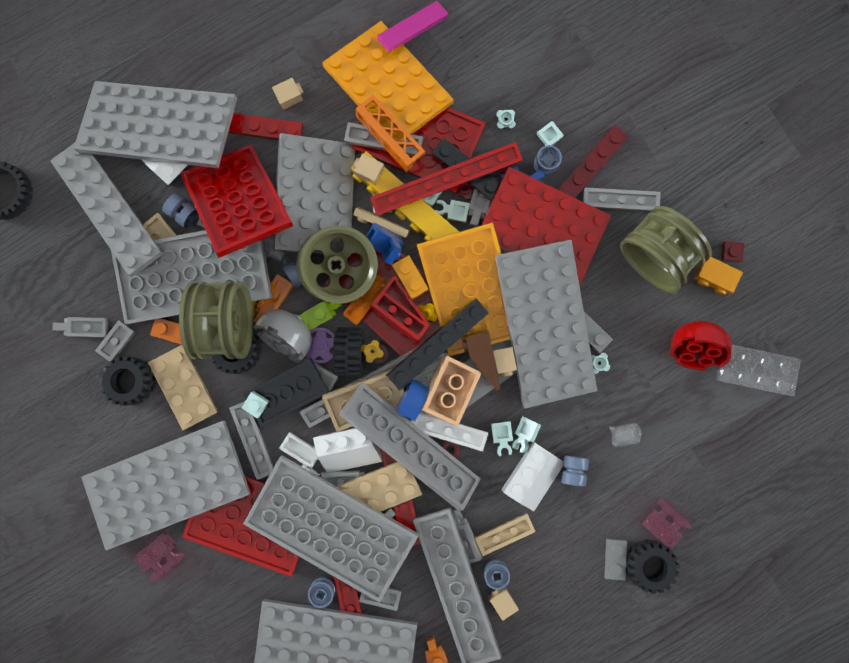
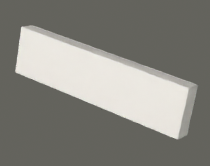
(460, 435)

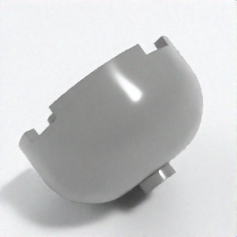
(285, 334)

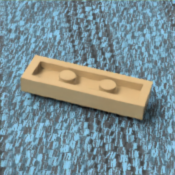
(365, 216)
(504, 534)

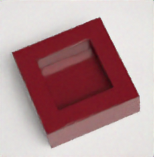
(732, 251)

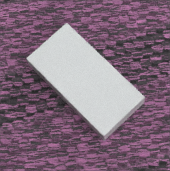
(299, 450)

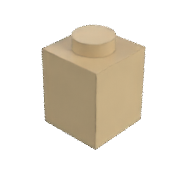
(288, 93)
(368, 169)
(505, 361)
(503, 603)

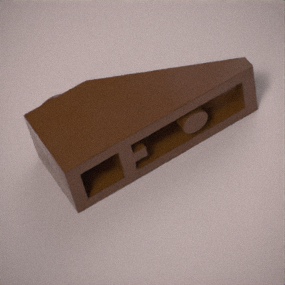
(481, 352)

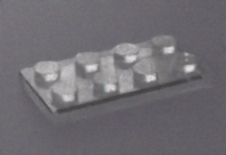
(761, 371)

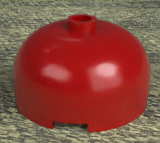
(702, 337)

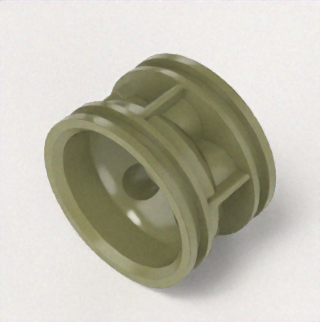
(666, 249)
(362, 275)
(216, 320)

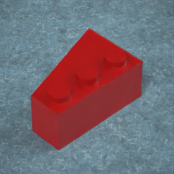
(399, 311)

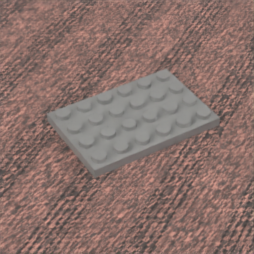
(314, 188)

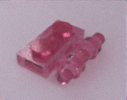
(661, 528)
(154, 552)

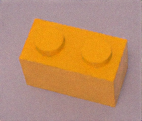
(718, 276)
(410, 278)

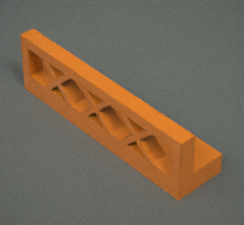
(384, 138)

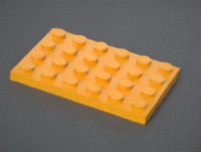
(392, 77)
(464, 269)

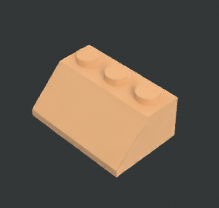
(450, 390)

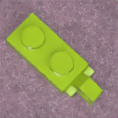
(320, 314)

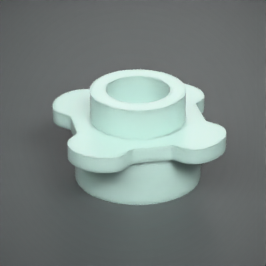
(509, 114)
(604, 362)

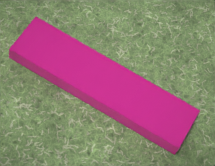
(412, 26)

